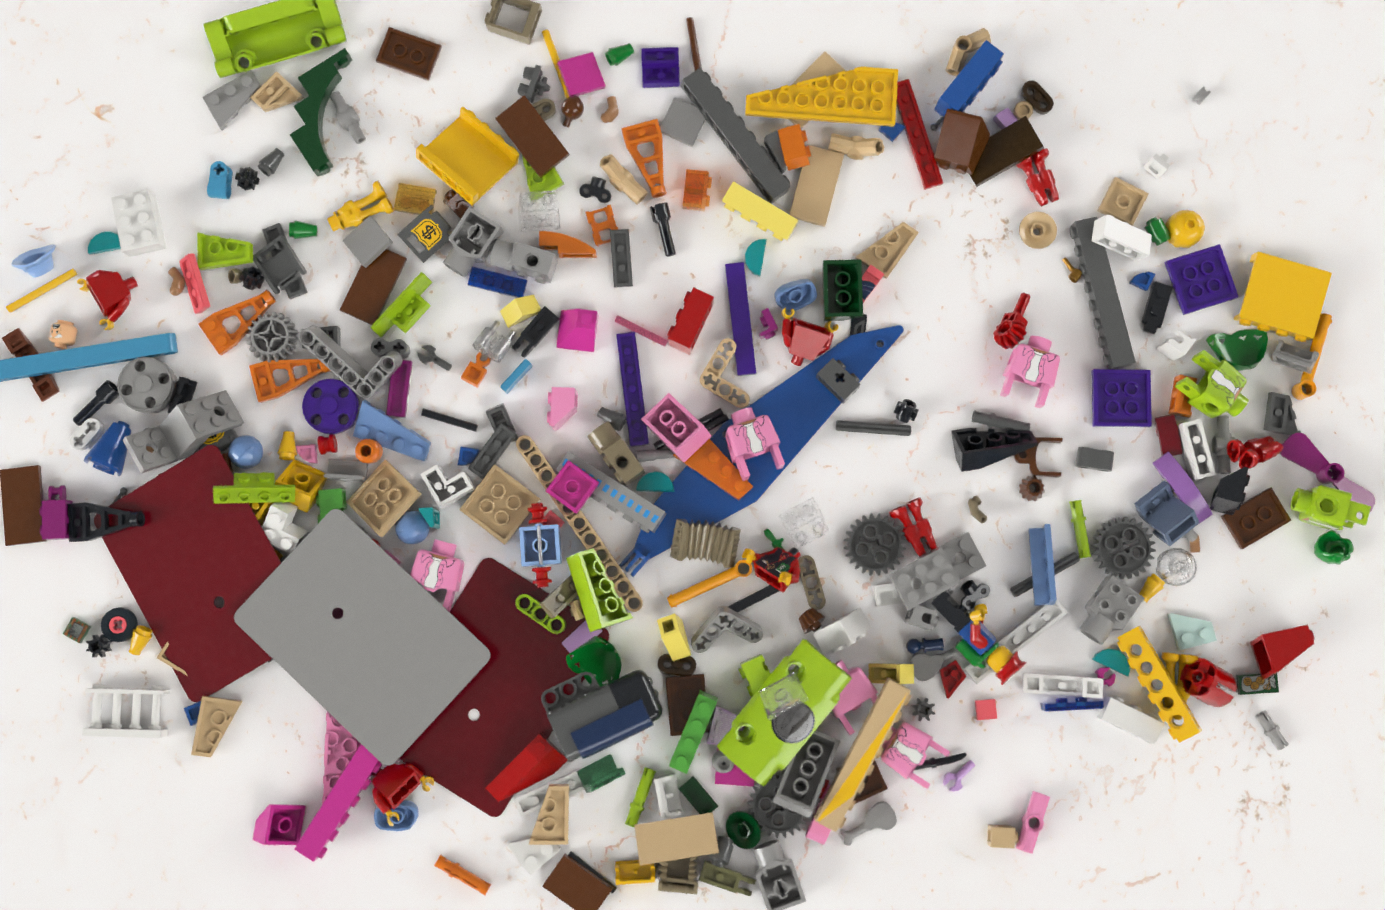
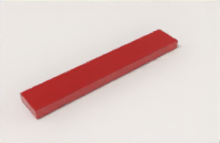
(917, 136)

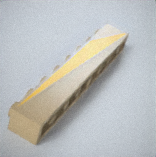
(862, 755)

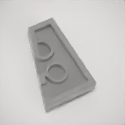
(231, 97)

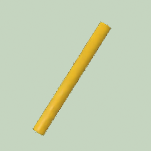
(554, 56)
(41, 290)

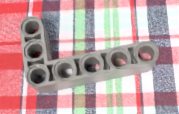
(349, 364)

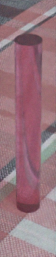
(640, 330)

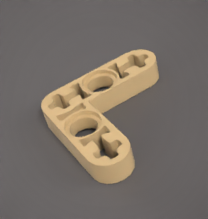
(716, 374)

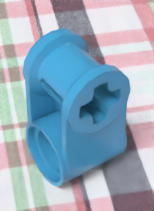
(219, 184)

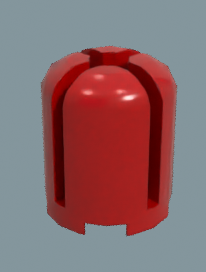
(1210, 677)

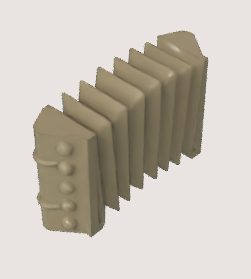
(705, 542)
(678, 876)

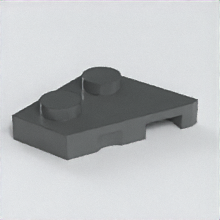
(1280, 415)

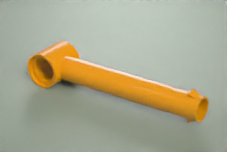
(1316, 345)
(708, 584)

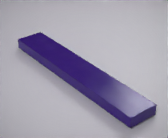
(740, 318)
(632, 389)

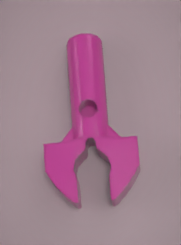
(1100, 674)

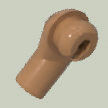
(612, 112)
(178, 281)

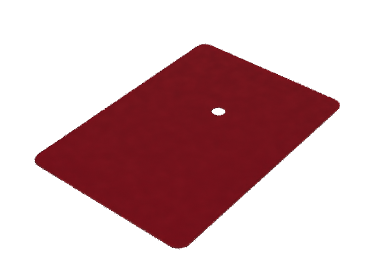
(187, 559)
(506, 691)

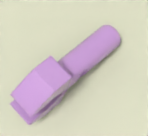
(958, 776)

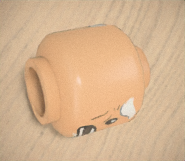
(63, 334)

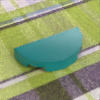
(103, 243)
(754, 256)
(655, 483)
(1114, 660)

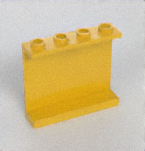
(468, 156)
(1284, 297)

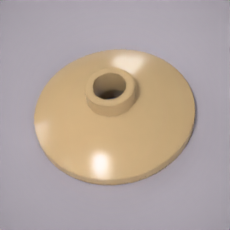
(1041, 222)

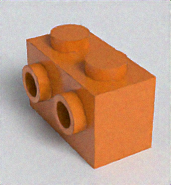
(793, 146)

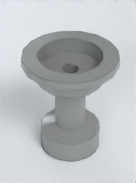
(721, 762)

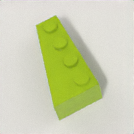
(596, 591)
(755, 672)

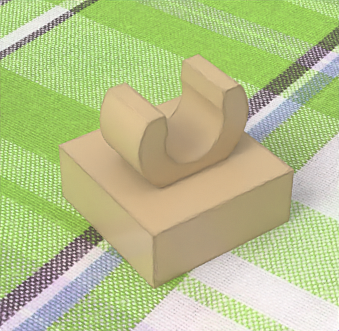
(576, 610)

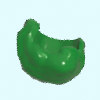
(1333, 548)

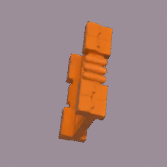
(597, 227)

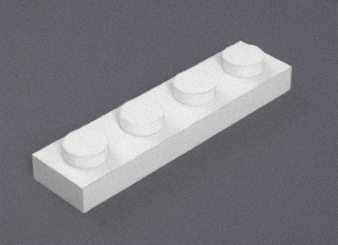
(533, 799)

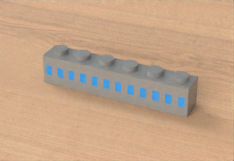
(619, 497)

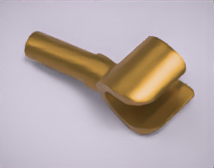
(1075, 273)

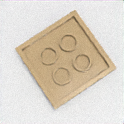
(383, 498)
(499, 504)

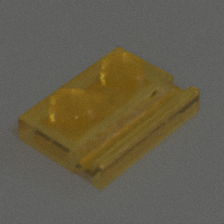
(414, 199)

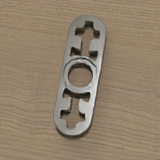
(819, 595)

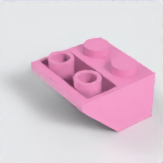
(563, 406)

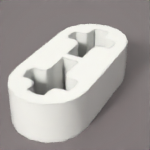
(86, 433)

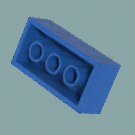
(971, 79)

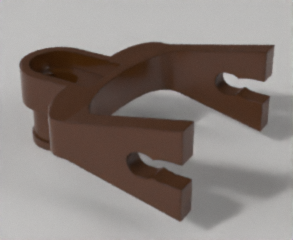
(1031, 458)

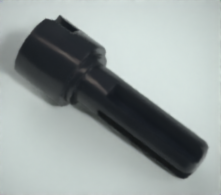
(661, 216)
(104, 395)

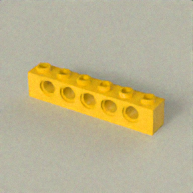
(1190, 726)

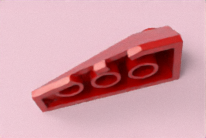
(530, 766)

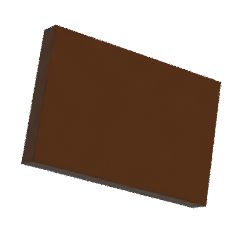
(408, 53)
(1256, 518)
(681, 697)
(577, 885)

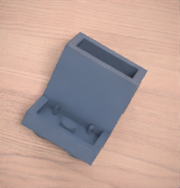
(1166, 514)

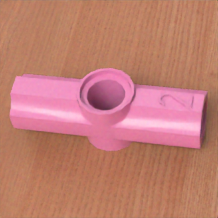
(1028, 835)

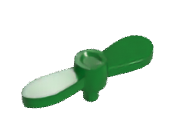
(775, 542)

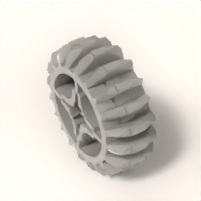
(272, 352)

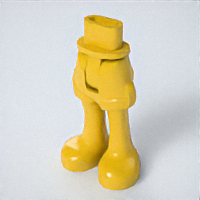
(351, 214)
(1170, 661)

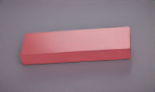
(194, 283)

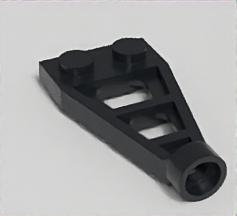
(80, 521)

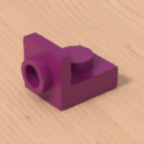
(768, 321)

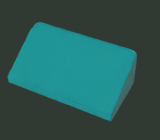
(431, 516)

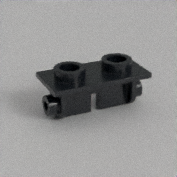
(184, 392)

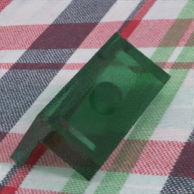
(599, 773)

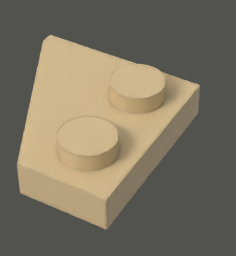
(275, 93)

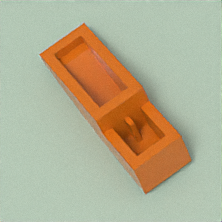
(566, 245)

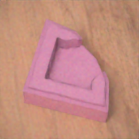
(308, 453)

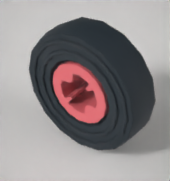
(109, 624)

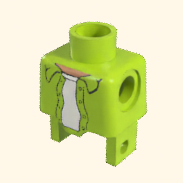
(1217, 390)
(1328, 508)

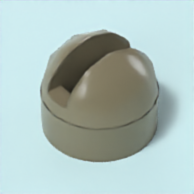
(234, 275)

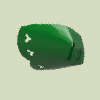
(1237, 352)
(597, 659)

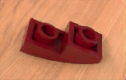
(1168, 435)

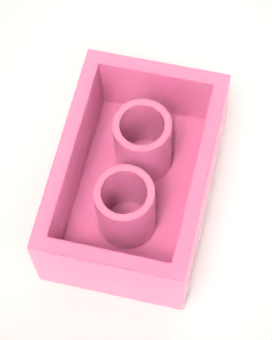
(676, 427)

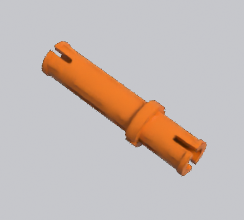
(463, 875)

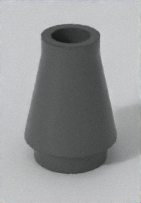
(270, 162)
(615, 418)

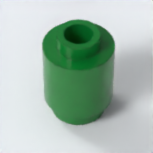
(1158, 230)

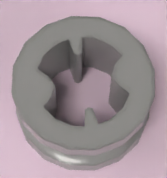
(1201, 95)

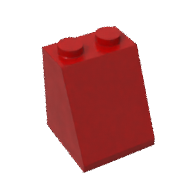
(1279, 648)

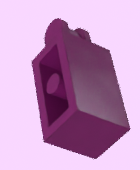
(55, 515)

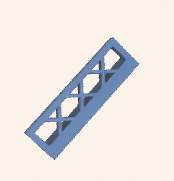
(1042, 565)

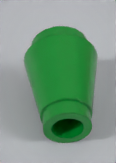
(618, 54)
(302, 230)

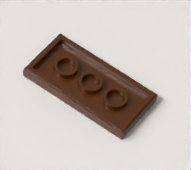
(532, 136)
(373, 287)
(21, 504)

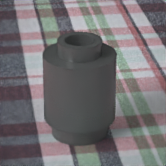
(725, 851)

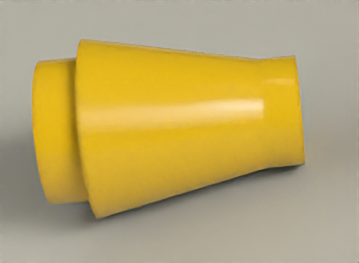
(287, 447)
(1151, 587)
(140, 638)

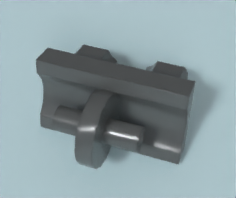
(530, 90)

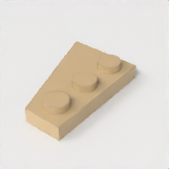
(889, 249)
(212, 723)
(553, 818)

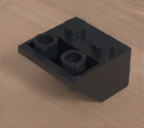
(1230, 492)

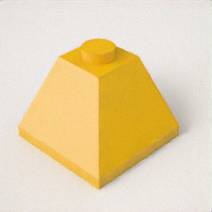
(306, 482)

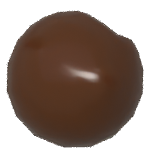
(572, 109)

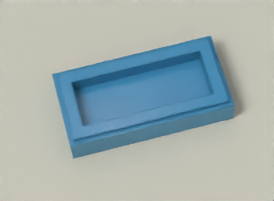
(516, 376)

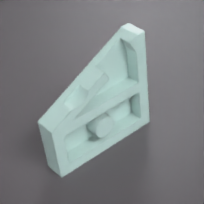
(1190, 631)

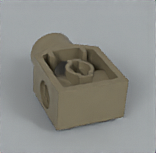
(610, 444)

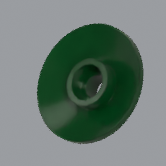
(743, 836)

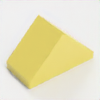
(520, 310)

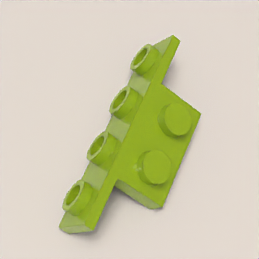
(405, 309)
(254, 489)

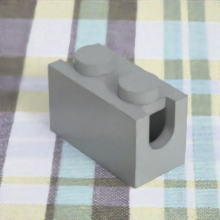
(922, 617)

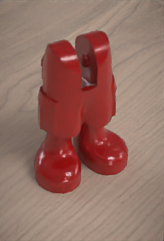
(1040, 182)
(1253, 451)
(919, 529)

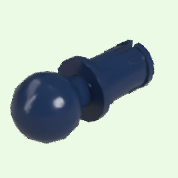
(914, 645)

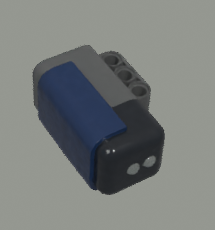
(601, 716)

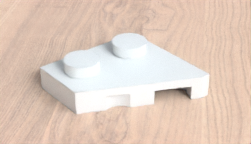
(532, 856)

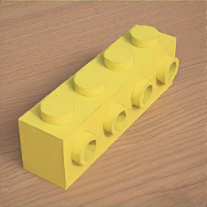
(759, 210)

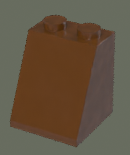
(961, 141)

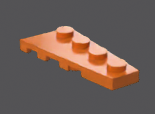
(718, 469)

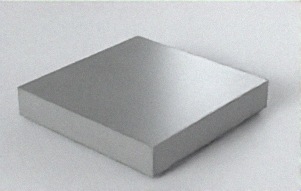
(682, 122)
(367, 241)

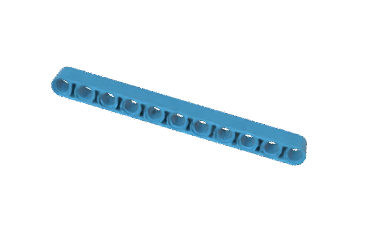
(87, 356)

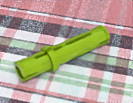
(1080, 528)
(637, 805)

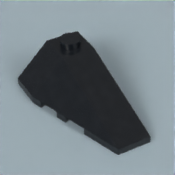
(981, 448)

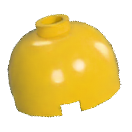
(1185, 228)

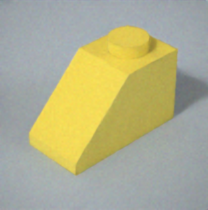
(898, 672)

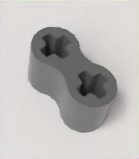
(390, 346)
(1094, 459)

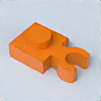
(475, 372)

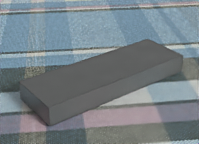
(621, 258)
(492, 450)

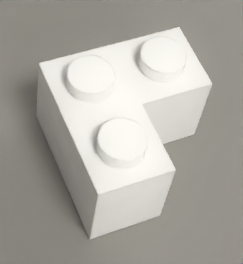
(444, 490)
(280, 529)
(843, 631)

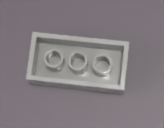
(807, 774)

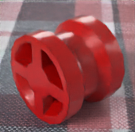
(327, 444)

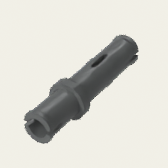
(992, 420)

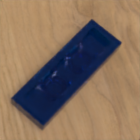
(497, 282)
(1080, 703)

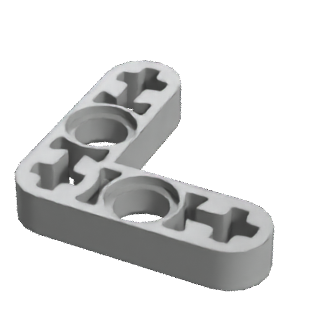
(722, 624)

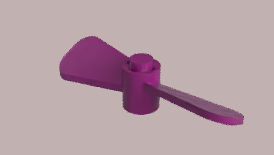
(1304, 453)

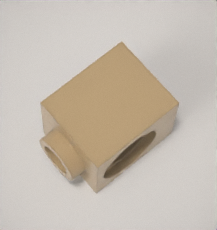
(1002, 836)

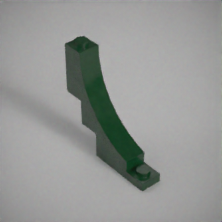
(319, 85)

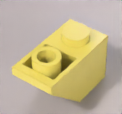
(674, 636)

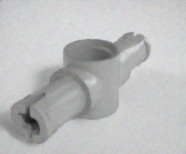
(347, 117)
(1220, 442)

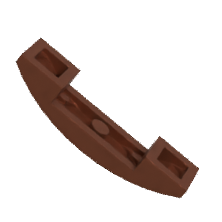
(20, 346)

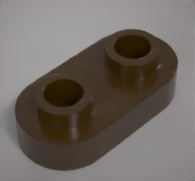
(1039, 96)
(676, 666)

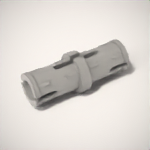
(1271, 730)

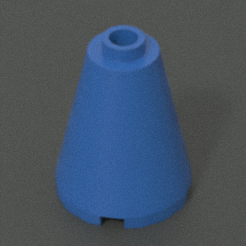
(110, 450)

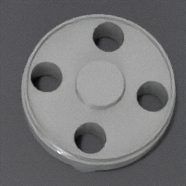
(147, 385)

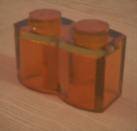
(696, 190)

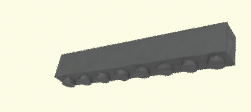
(735, 135)
(1103, 296)

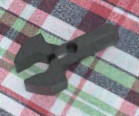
(433, 358)

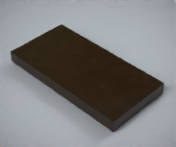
(1006, 150)

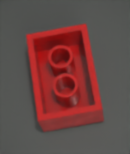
(690, 320)

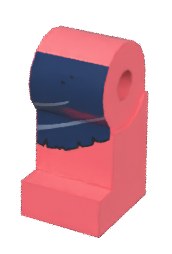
(870, 280)

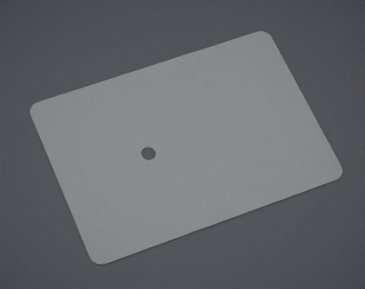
(390, 655)

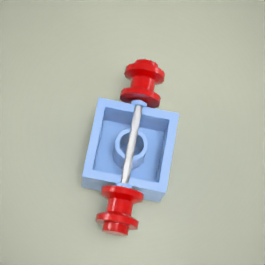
(540, 545)

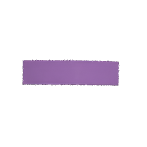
(1182, 485)

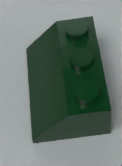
(842, 289)

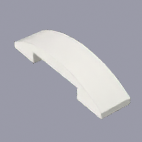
(1063, 685)

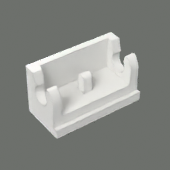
(1175, 350)
(887, 595)
(668, 795)

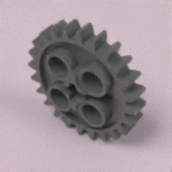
(880, 527)
(1130, 562)
(790, 818)

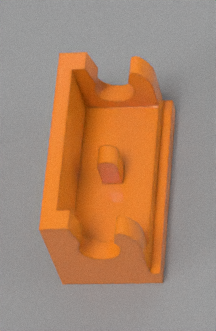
(1178, 401)

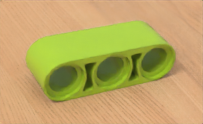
(531, 612)

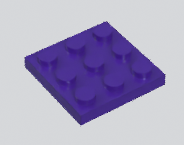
(1201, 279)
(1121, 398)

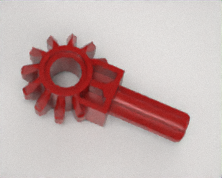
(1013, 325)

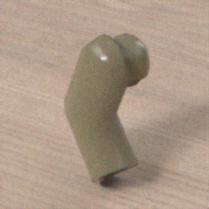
(975, 512)

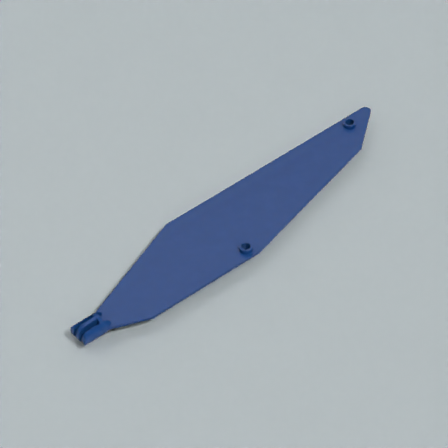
(796, 412)

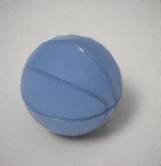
(245, 452)
(412, 528)

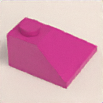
(577, 330)
(279, 825)

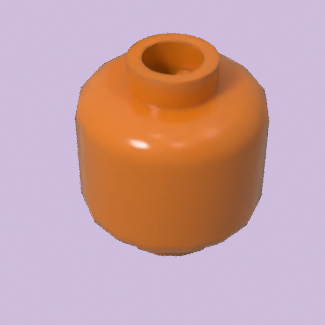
(366, 454)

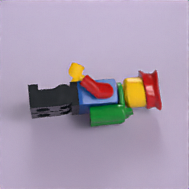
(977, 638)

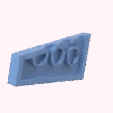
(389, 432)

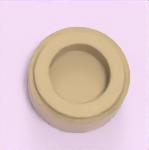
(1023, 109)

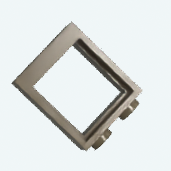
(530, 26)

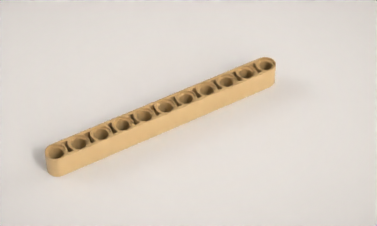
(571, 517)

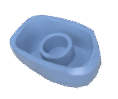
(795, 294)
(408, 815)

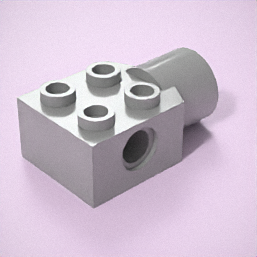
(471, 241)
(520, 257)
(1109, 609)
(777, 877)

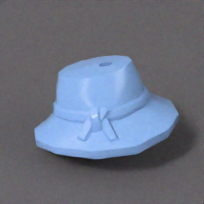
(35, 261)

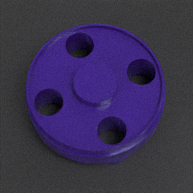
(330, 406)

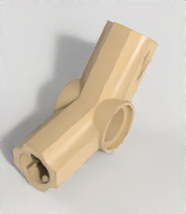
(971, 42)
(856, 146)
(622, 179)

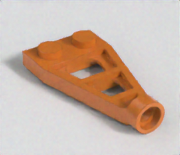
(640, 134)
(218, 334)
(264, 381)

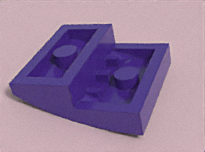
(660, 67)

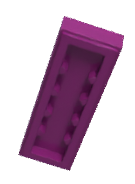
(399, 390)

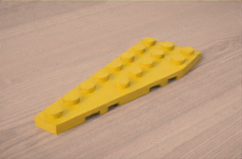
(849, 96)

